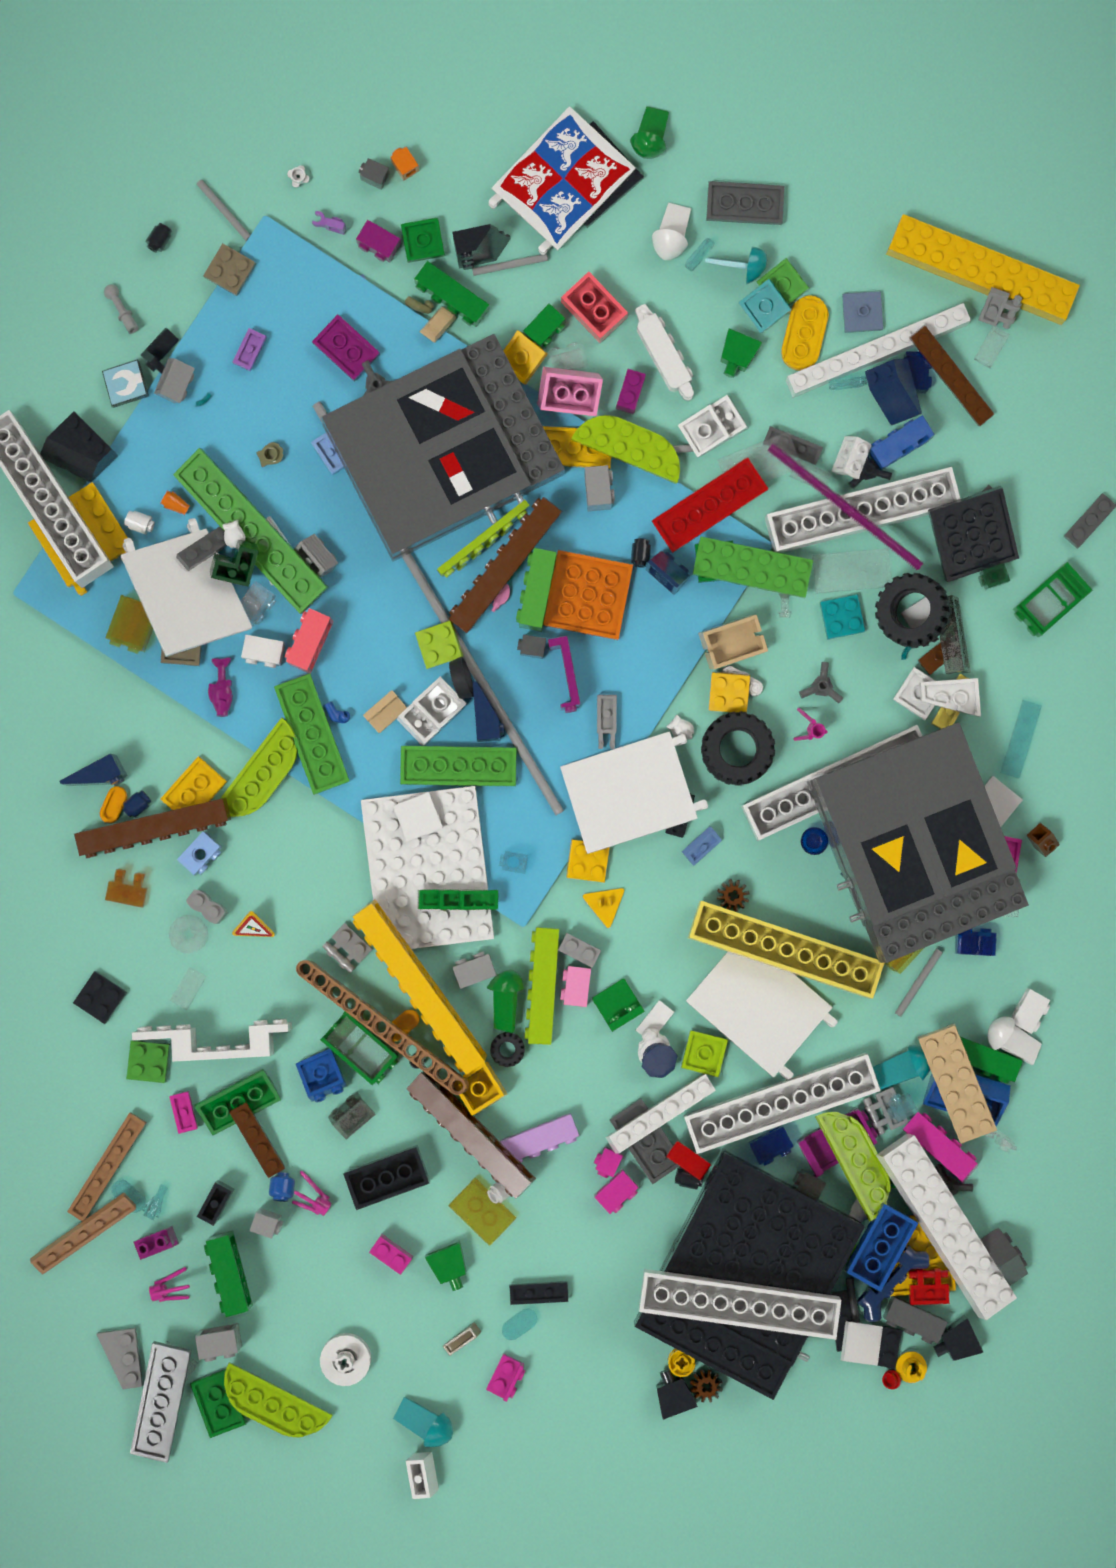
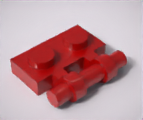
(928, 1293)

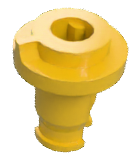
(903, 1367)

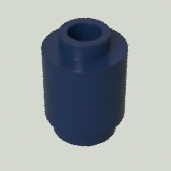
(136, 804)

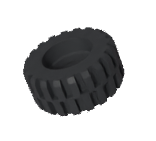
(889, 602)
(738, 722)

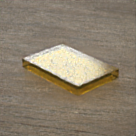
(480, 1213)

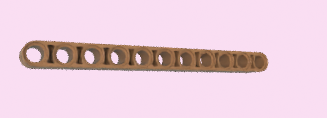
(391, 1028)

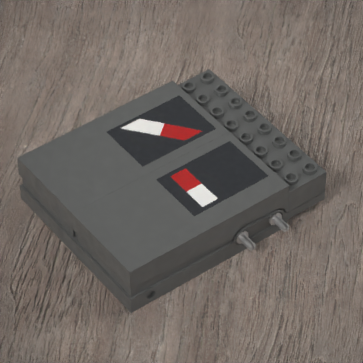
(442, 447)

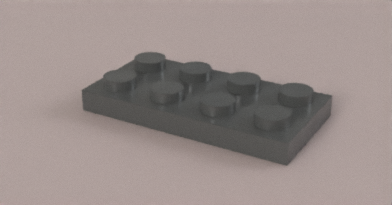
(745, 203)
(652, 1149)

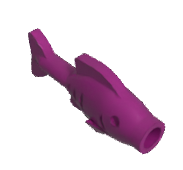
(221, 693)

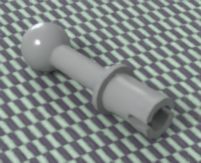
(112, 292)

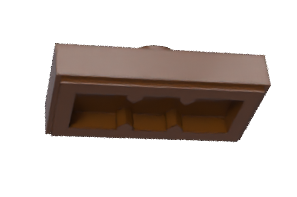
(932, 660)

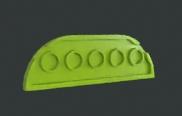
(630, 445)
(484, 540)
(263, 771)
(857, 1159)
(272, 1404)

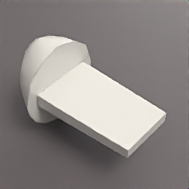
(670, 238)
(1007, 1036)

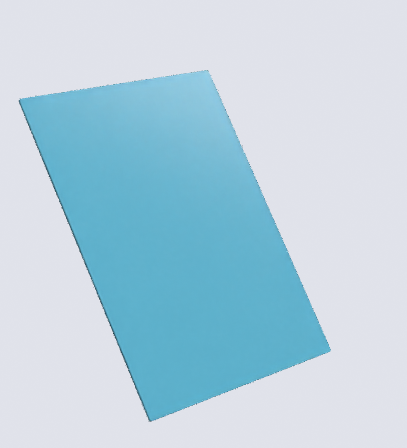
(369, 597)

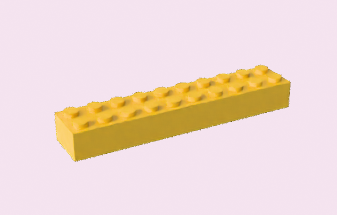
(981, 268)
(420, 987)

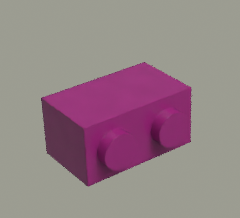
(378, 241)
(630, 391)

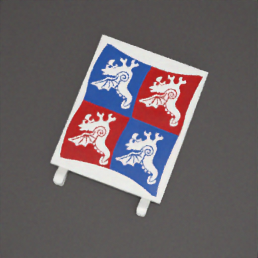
(562, 179)

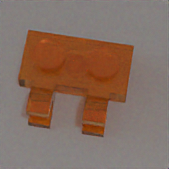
(124, 893)

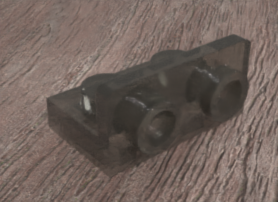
(351, 1115)

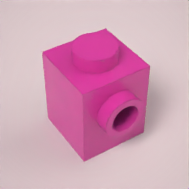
(607, 1162)

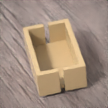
(733, 642)

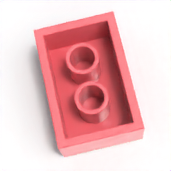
(594, 307)
(308, 640)

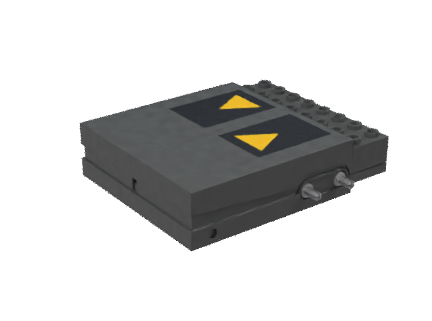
(918, 843)

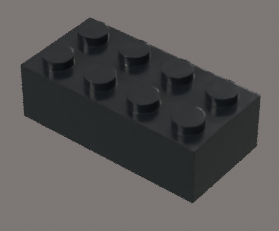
(386, 1177)

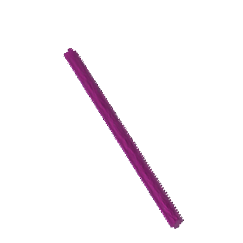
(841, 503)

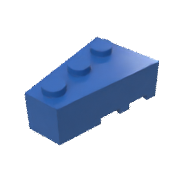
(901, 442)

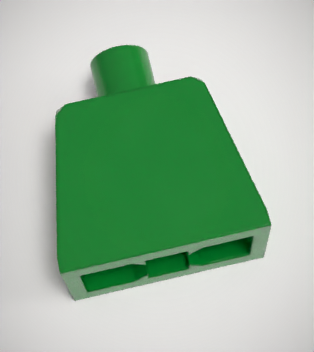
(738, 352)
(448, 1265)

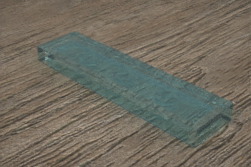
(1021, 739)

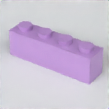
(542, 1137)

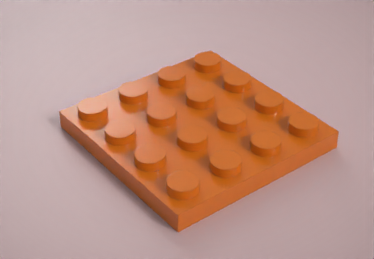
(588, 595)

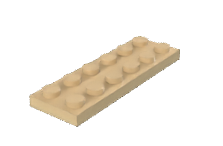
(957, 1083)

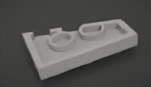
(123, 1355)

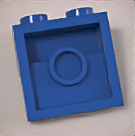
(321, 1076)

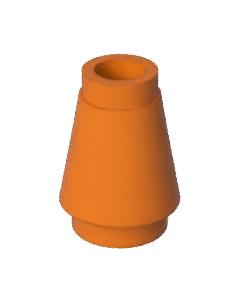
(174, 502)

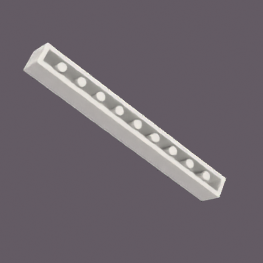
(874, 351)

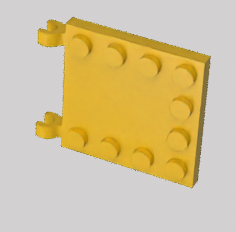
(100, 522)

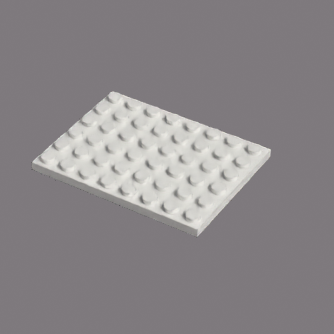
(434, 861)

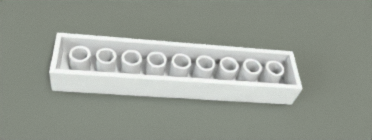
(49, 504)
(882, 504)
(794, 801)
(781, 1103)
(946, 1226)
(740, 1304)

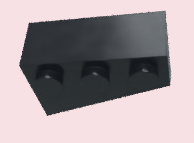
(478, 245)
(78, 448)

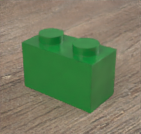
(545, 326)

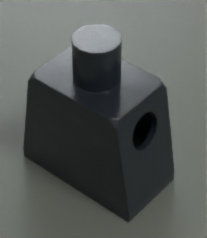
(959, 1341)
(674, 1395)

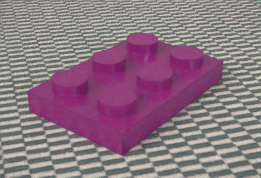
(345, 347)

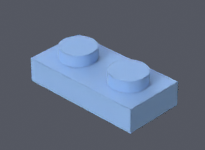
(327, 453)

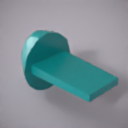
(755, 265)
(902, 1068)
(432, 1428)

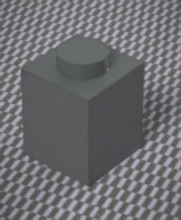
(374, 173)
(532, 646)

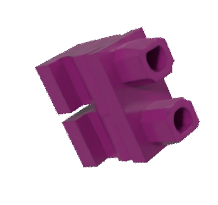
(156, 1242)

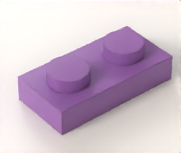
(249, 349)

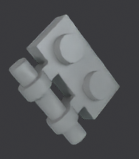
(994, 305)
(350, 942)
(882, 1099)

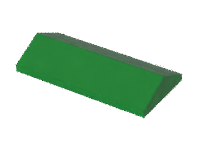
(255, 1089)

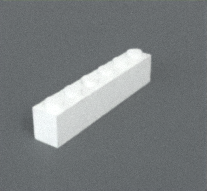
(660, 1114)

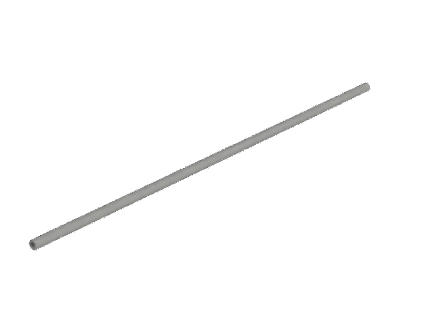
(477, 674)

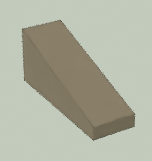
(462, 1339)

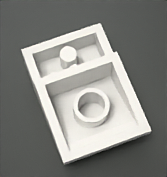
(713, 426)
(431, 711)

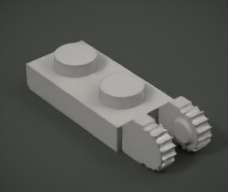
(606, 719)

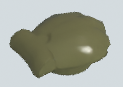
(270, 454)

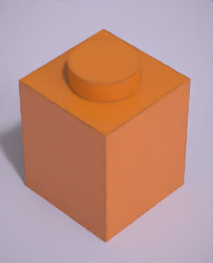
(404, 163)

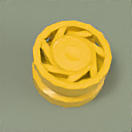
(680, 1363)

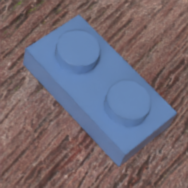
(701, 846)

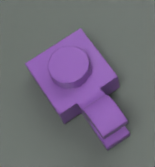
(334, 224)

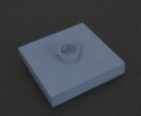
(862, 312)

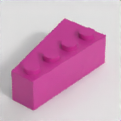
(941, 1147)

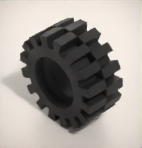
(507, 1061)

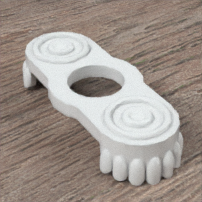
(755, 686)

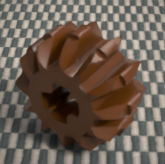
(731, 888)
(698, 1385)

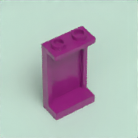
(563, 644)
(818, 1151)

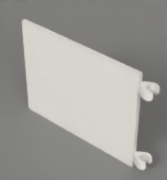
(183, 604)
(630, 792)
(760, 1010)

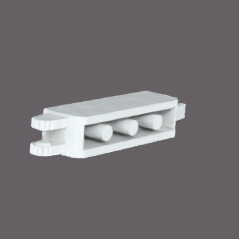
(663, 352)

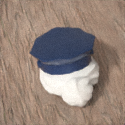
(656, 1054)

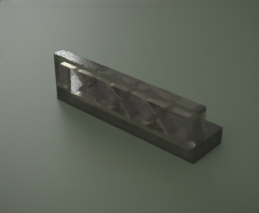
(954, 642)

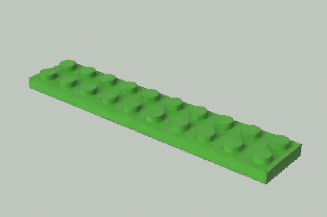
(275, 555)

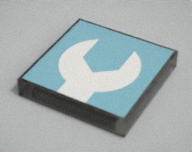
(125, 383)

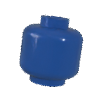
(281, 1187)

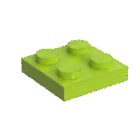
(439, 644)
(704, 1053)

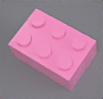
(569, 391)

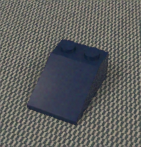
(894, 390)
(667, 571)
(487, 723)
(101, 772)

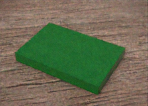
(215, 1406)

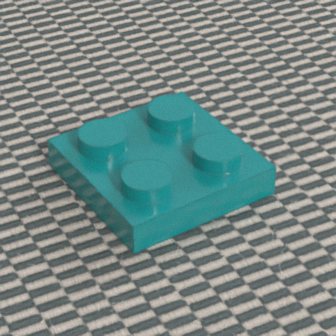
(765, 306)
(842, 617)

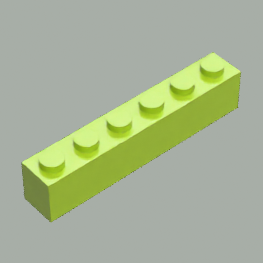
(543, 986)

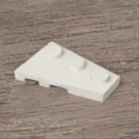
(956, 695)

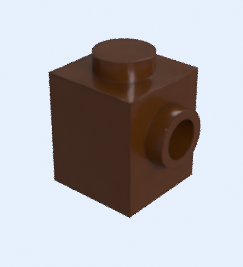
(1043, 839)

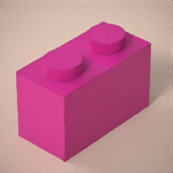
(616, 1192)
(391, 1254)

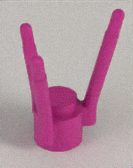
(814, 729)
(320, 1205)
(160, 1291)

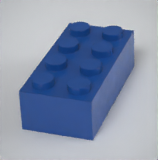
(881, 1247)

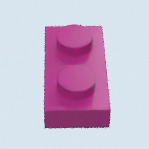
(183, 1112)

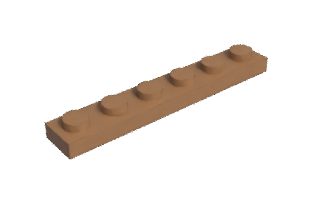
(106, 1167)
(83, 1233)

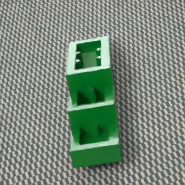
(458, 899)

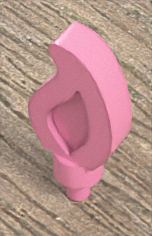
(501, 598)

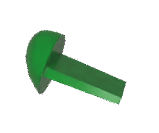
(649, 140)
(505, 991)

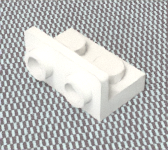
(851, 457)

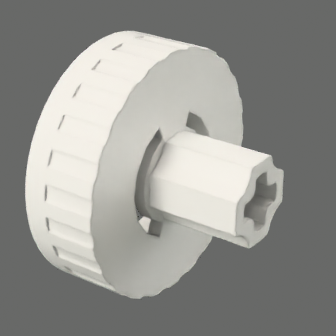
(332, 1360)

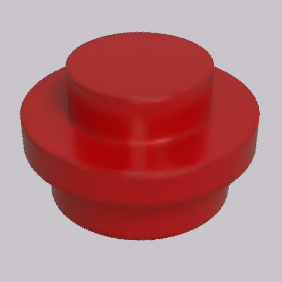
(891, 1379)

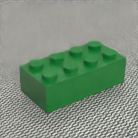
(228, 1273)

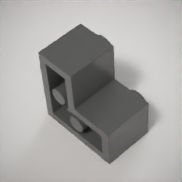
(1006, 1257)

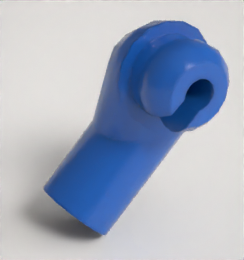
(336, 715)

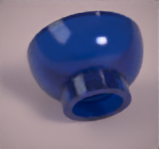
(814, 841)

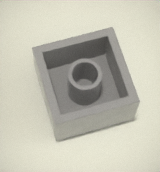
(598, 488)
(218, 1342)

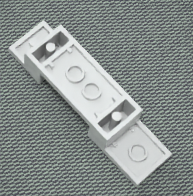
(185, 1046)

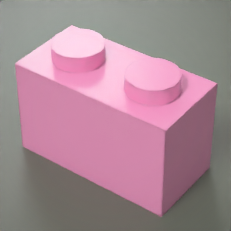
(576, 987)

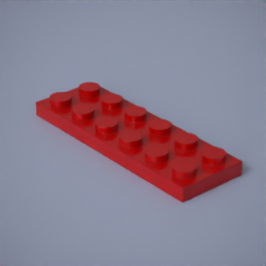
(710, 505)

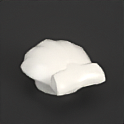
(233, 533)
(679, 726)

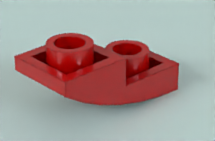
(688, 1160)

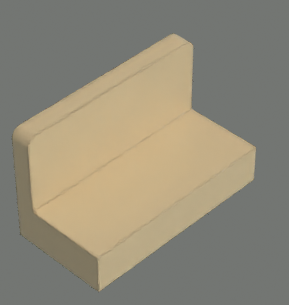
(385, 711)

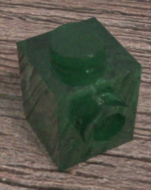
(993, 577)

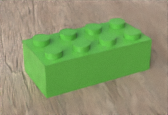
(537, 590)

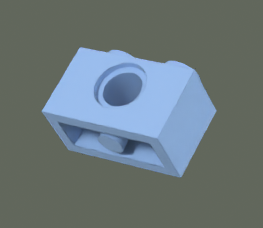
(189, 858)

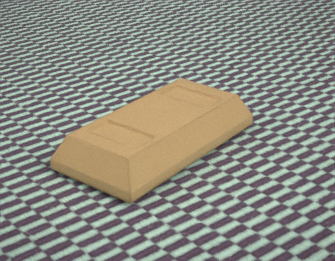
(438, 324)

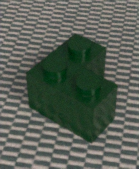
(236, 568)

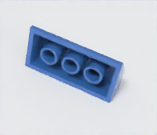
(994, 1092)

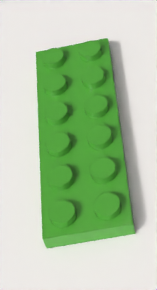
(752, 567)
(312, 733)
(458, 766)

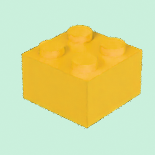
(483, 1089)

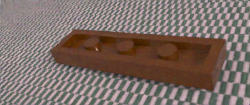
(257, 1139)

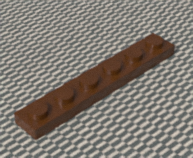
(951, 375)

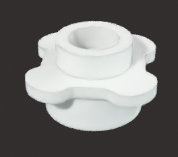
(300, 170)

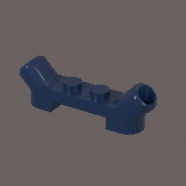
(871, 1300)

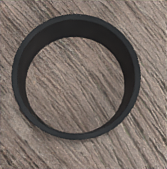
(461, 678)

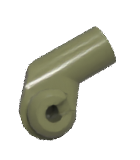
(417, 306)

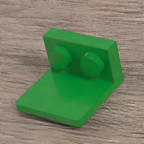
(618, 1004)

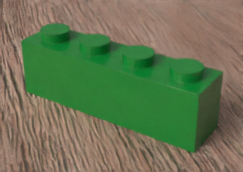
(451, 293)
(992, 1061)

